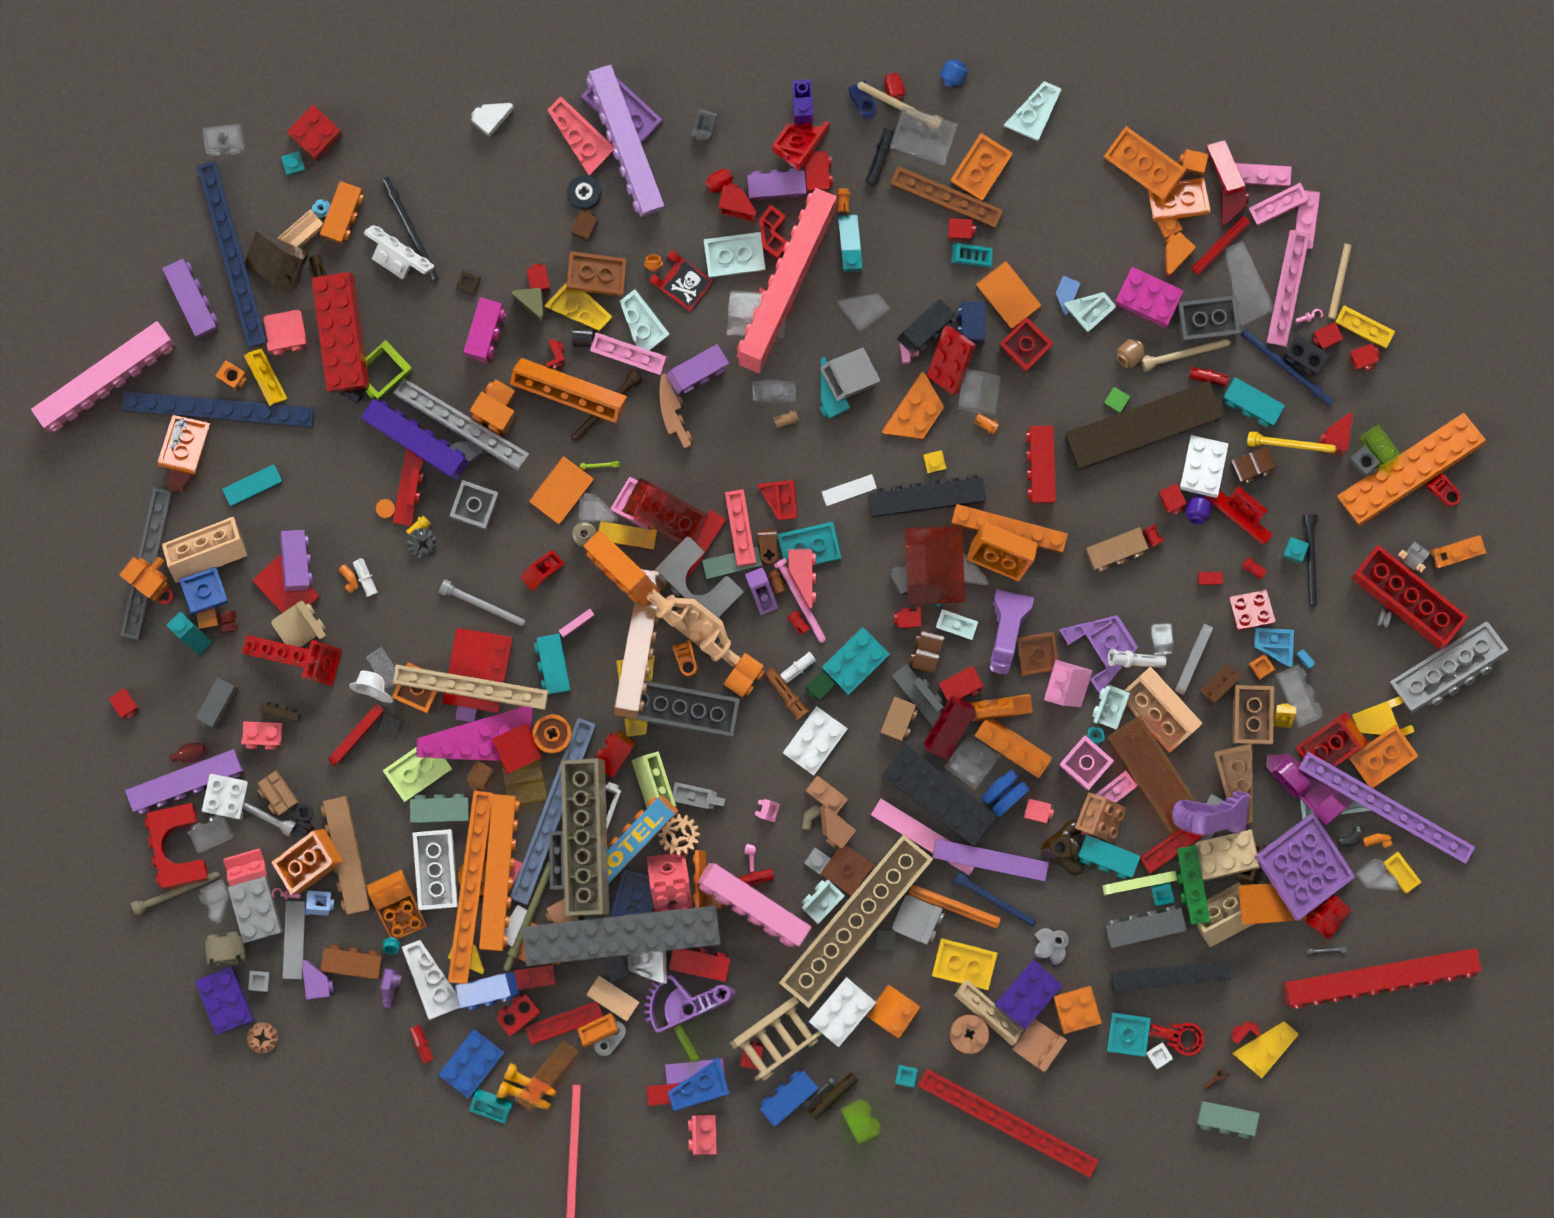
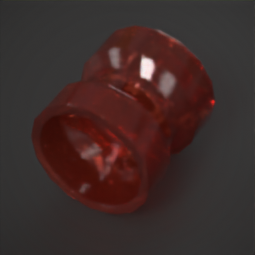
(227, 617)

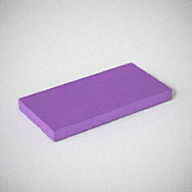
(643, 117)

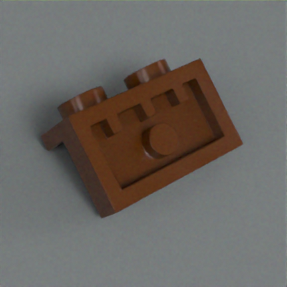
(1220, 683)

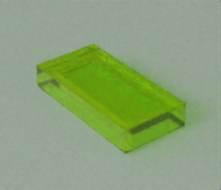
(686, 1043)

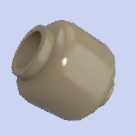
(577, 535)

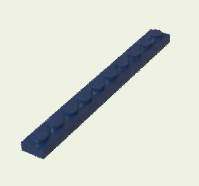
(232, 254)
(217, 409)

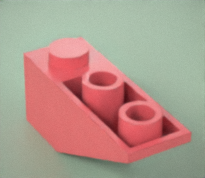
(800, 567)

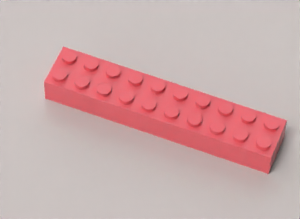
(787, 280)

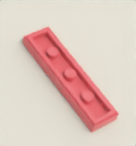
(740, 528)

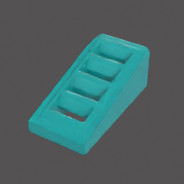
(971, 262)

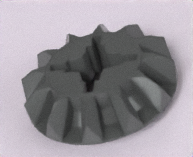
(421, 534)

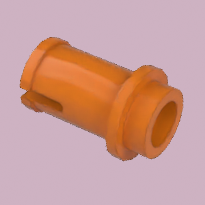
(843, 200)
(986, 423)

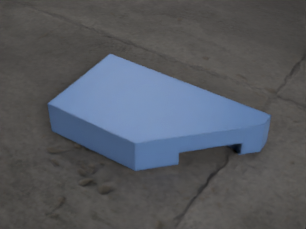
(1066, 292)

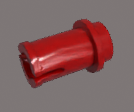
(1253, 568)
(798, 622)

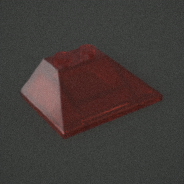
(935, 565)

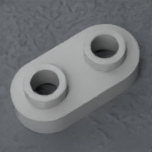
(612, 1041)

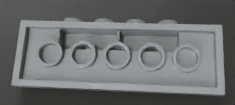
(1450, 668)

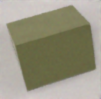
(531, 300)

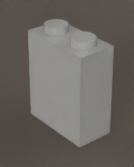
(850, 374)

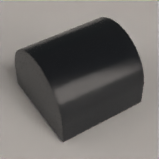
(582, 337)

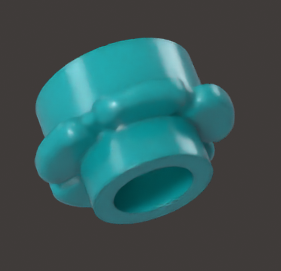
(1100, 736)
(391, 945)

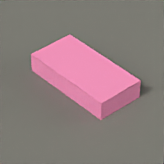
(576, 623)

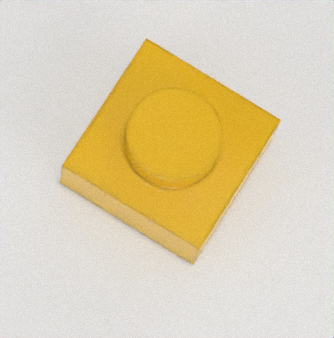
(934, 462)

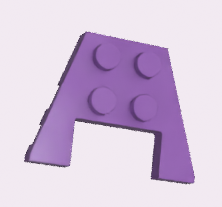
(1103, 635)

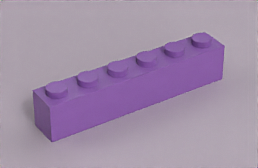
(183, 781)

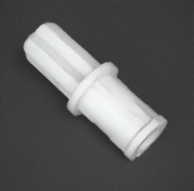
(365, 577)
(798, 667)

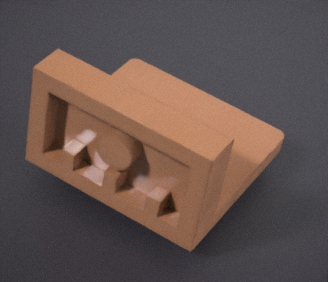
(1100, 817)
(1039, 1045)

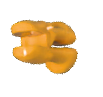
(508, 1089)

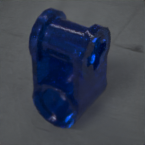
(862, 99)

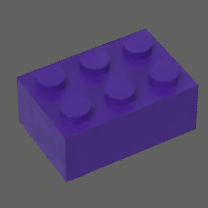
(1028, 994)
(224, 1000)

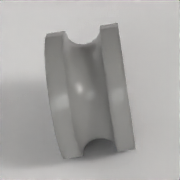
(1384, 618)

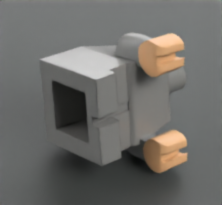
(1414, 557)

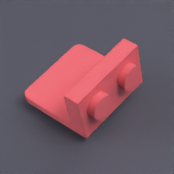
(285, 332)

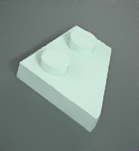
(1090, 309)

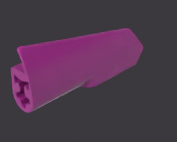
(1319, 797)

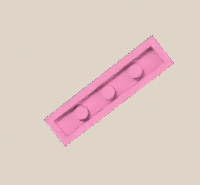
(629, 353)

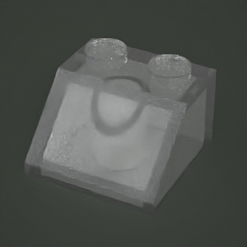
(979, 392)
(972, 761)

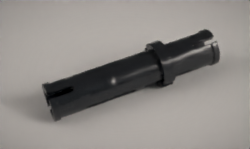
(880, 155)

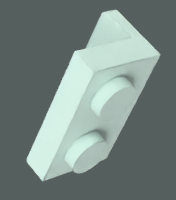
(1111, 706)
(822, 901)

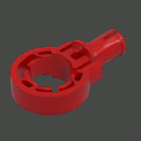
(1167, 1033)

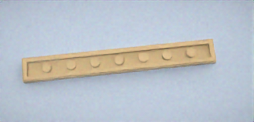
(470, 687)

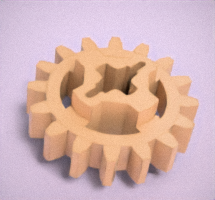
(687, 838)

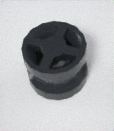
(302, 829)

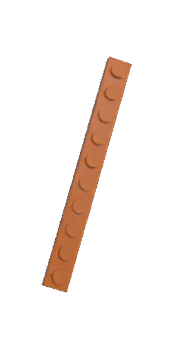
(470, 887)

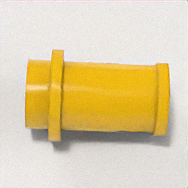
(423, 522)

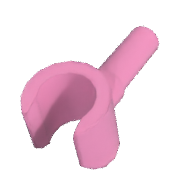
(750, 850)

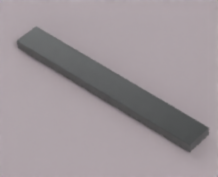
(148, 551)

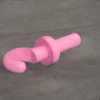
(1308, 317)
(286, 894)

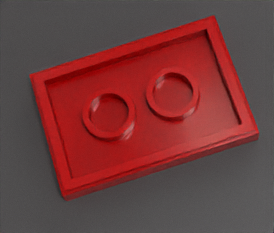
(272, 585)

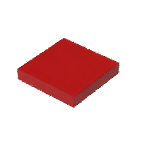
(516, 748)

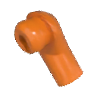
(350, 577)
(1377, 838)

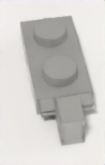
(696, 796)

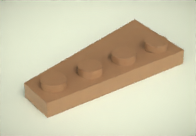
(1237, 772)

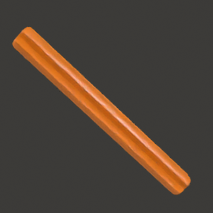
(954, 906)

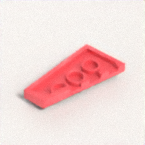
(582, 137)

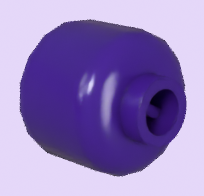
(1198, 509)

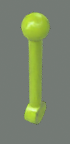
(583, 466)

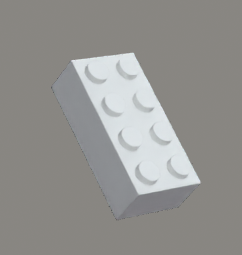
(435, 869)

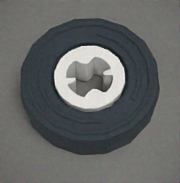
(591, 198)

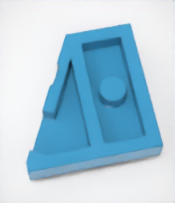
(1276, 644)

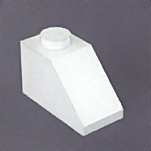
(491, 116)

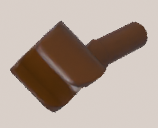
(1218, 1076)

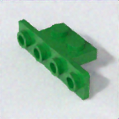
(1192, 885)

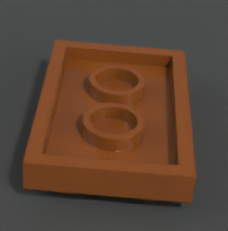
(596, 274)

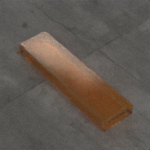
(546, 1076)

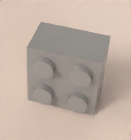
(474, 505)

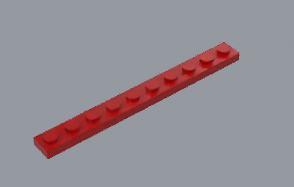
(1008, 1123)

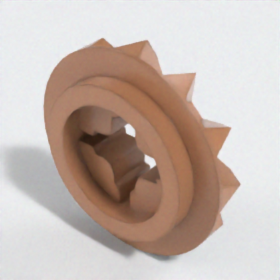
(268, 1045)

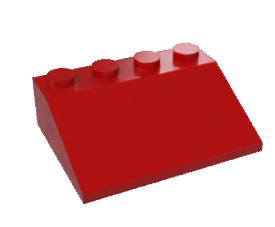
(480, 657)

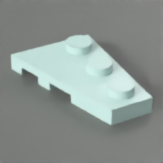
(1034, 113)
(644, 325)

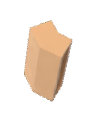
(302, 230)
(612, 998)

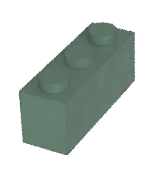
(439, 809)
(1227, 1119)

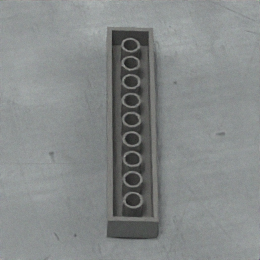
(621, 935)

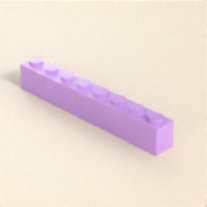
(625, 141)

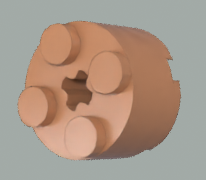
(958, 1031)

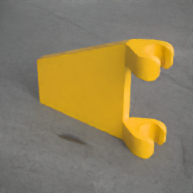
(1379, 718)

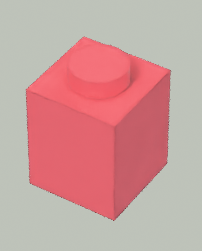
(1038, 811)

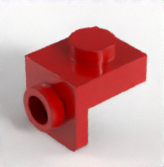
(557, 349)
(1240, 1031)

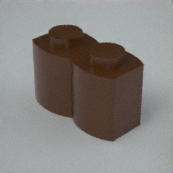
(1253, 464)
(927, 652)

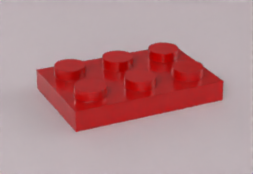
(951, 360)

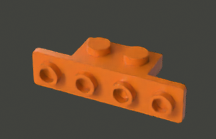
(1002, 707)
(700, 898)

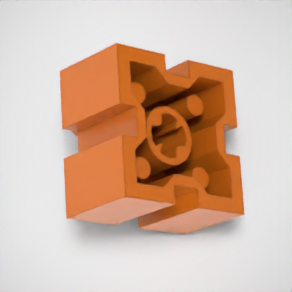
(146, 577)

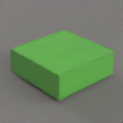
(1116, 399)

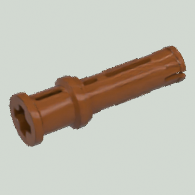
(792, 701)

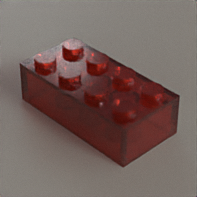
(664, 512)

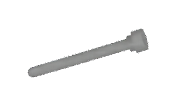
(448, 588)
(285, 826)

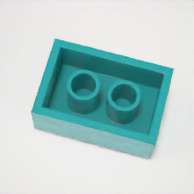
(855, 661)

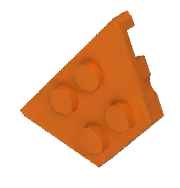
(916, 411)

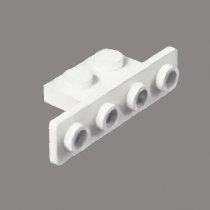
(395, 255)

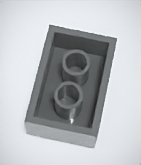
(1208, 319)

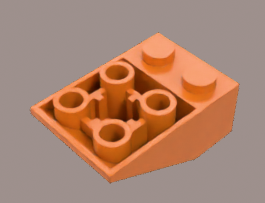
(396, 905)

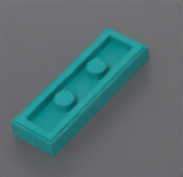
(252, 485)

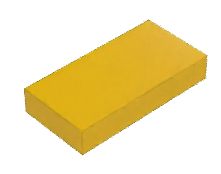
(1402, 872)

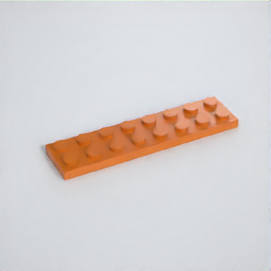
(1412, 469)

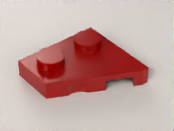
(781, 498)

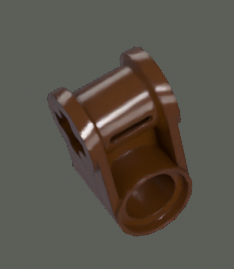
(768, 543)

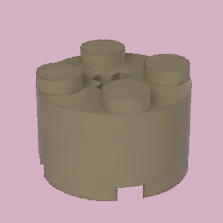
(225, 949)

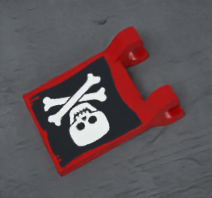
(683, 282)

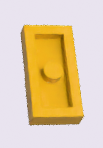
(1284, 715)

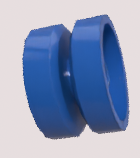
(1005, 793)

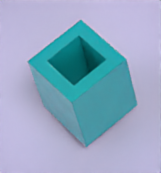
(1295, 550)

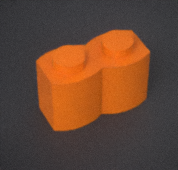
(743, 675)

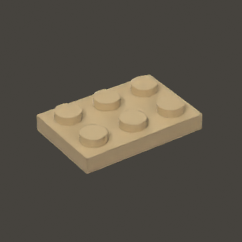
(1227, 855)

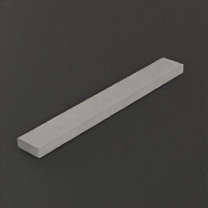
(461, 424)

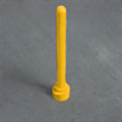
(1256, 439)

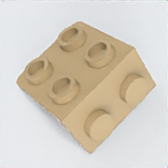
(298, 625)

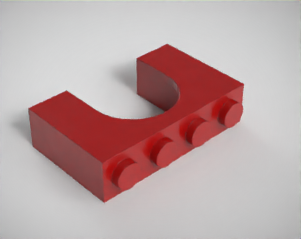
(161, 824)

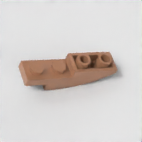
(670, 405)

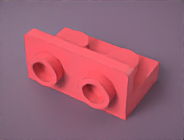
(262, 734)
(245, 867)
(704, 1134)

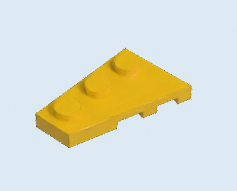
(579, 307)
(1266, 1049)

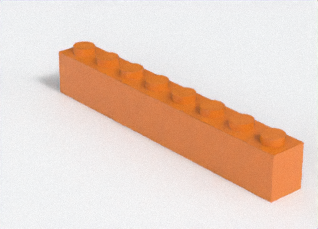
(498, 872)

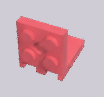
(671, 884)

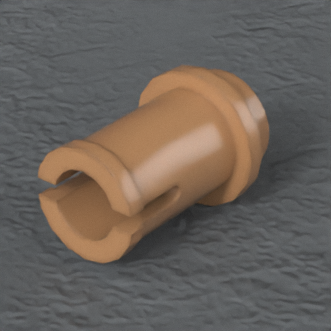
(786, 419)

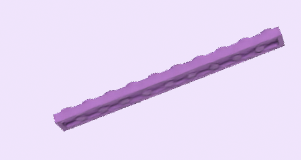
(1386, 807)

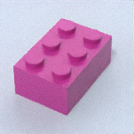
(1148, 297)
(484, 330)

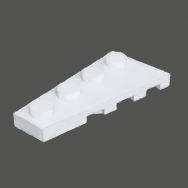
(433, 987)

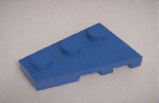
(700, 1088)

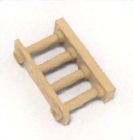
(759, 1031)

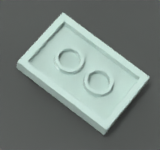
(734, 255)

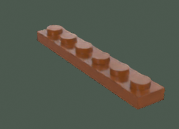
(946, 197)

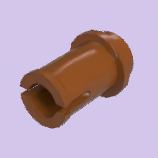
(776, 581)

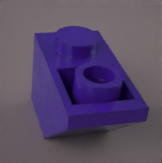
(802, 101)

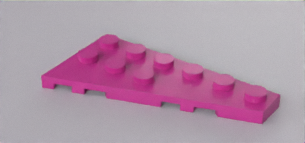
(472, 739)

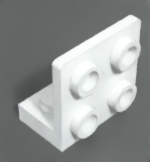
(225, 796)

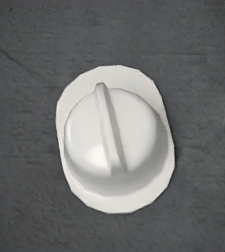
(371, 685)

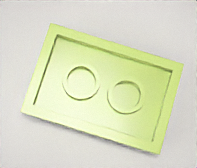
(413, 774)

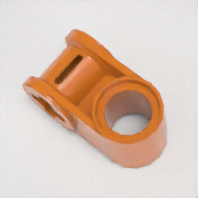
(685, 657)

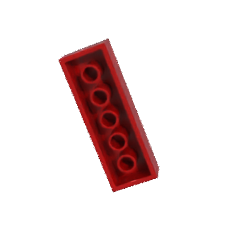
(340, 332)
(1409, 597)

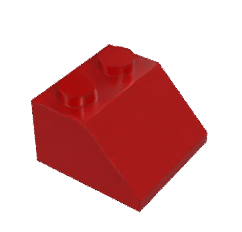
(735, 203)
(1338, 435)

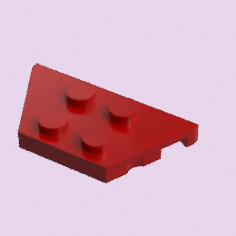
(798, 142)

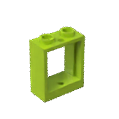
(385, 346)

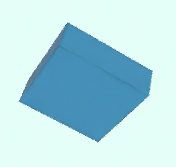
(1305, 659)

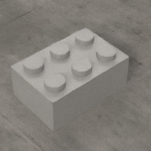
(255, 909)

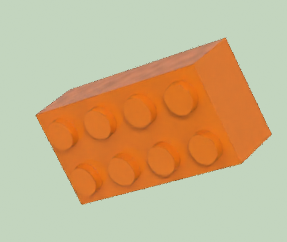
(619, 568)

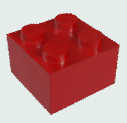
(314, 132)
(1026, 345)

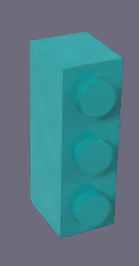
(1253, 403)
(552, 664)
(1108, 857)

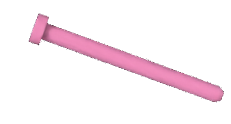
(800, 599)

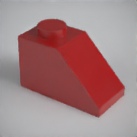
(541, 570)

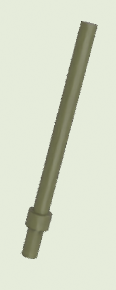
(513, 951)

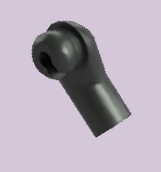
(1354, 838)

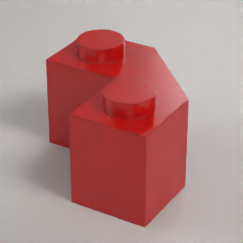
(770, 223)

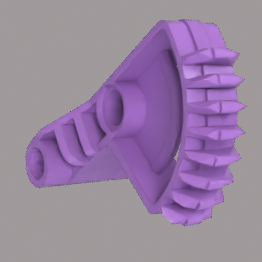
(1010, 612)
(1208, 818)
(680, 998)

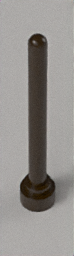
(631, 380)

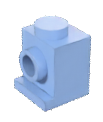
(316, 897)

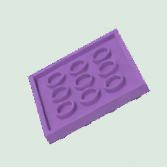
(1304, 866)

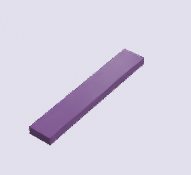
(990, 860)

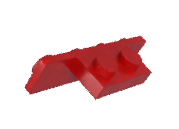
(408, 489)
(1243, 511)

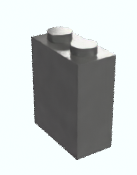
(216, 704)

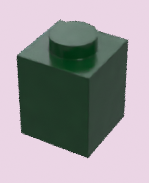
(820, 686)

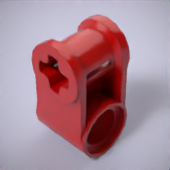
(1443, 489)

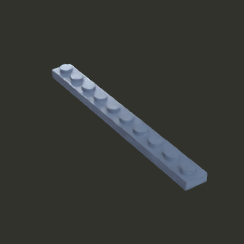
(549, 817)

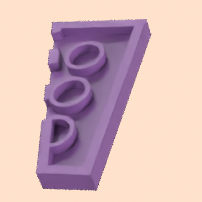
(390, 982)

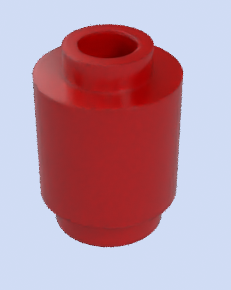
(894, 86)
(718, 179)

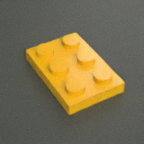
(964, 962)

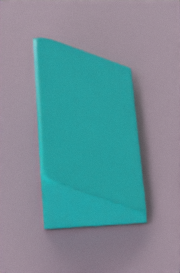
(491, 1106)

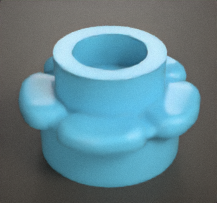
(316, 208)

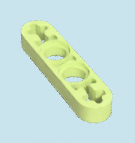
(1139, 882)

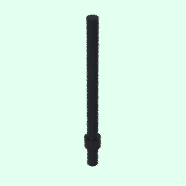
(393, 196)

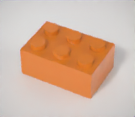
(1002, 551)
(307, 861)

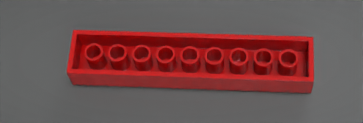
(1379, 977)

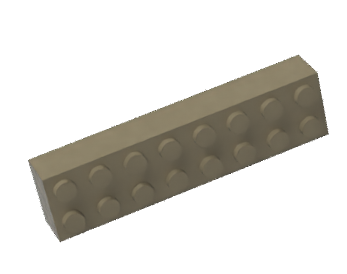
(585, 837)

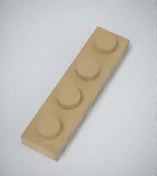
(989, 1012)

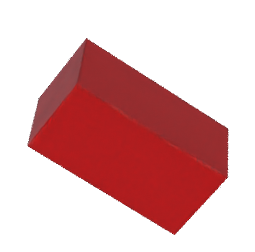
(1210, 578)

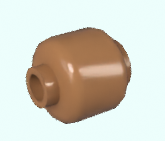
(1130, 353)

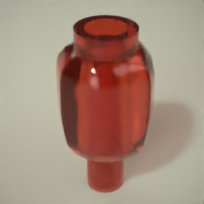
(189, 752)

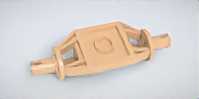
(696, 624)

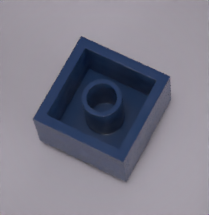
(972, 321)

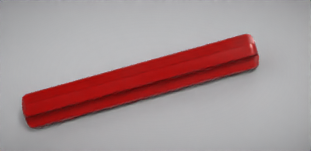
(1220, 245)

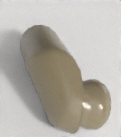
(809, 815)

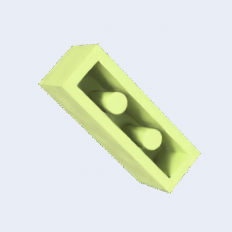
(652, 777)

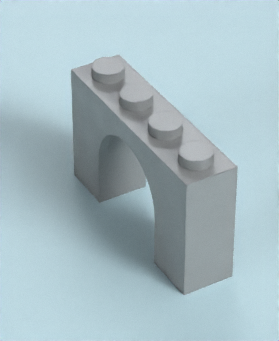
(674, 571)

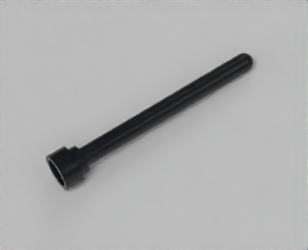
(1310, 522)

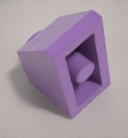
(761, 591)
(316, 982)

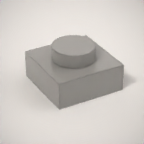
(817, 860)
(259, 981)

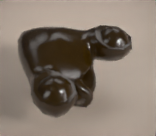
(1063, 847)

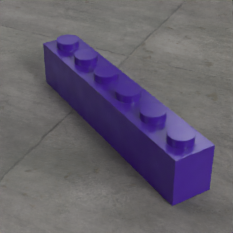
(414, 439)

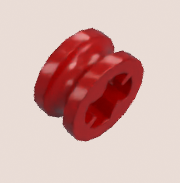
(171, 597)

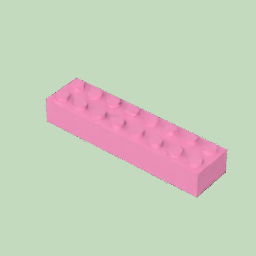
(103, 377)

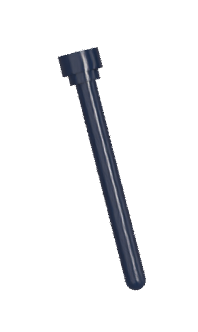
(962, 881)

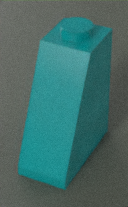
(189, 633)

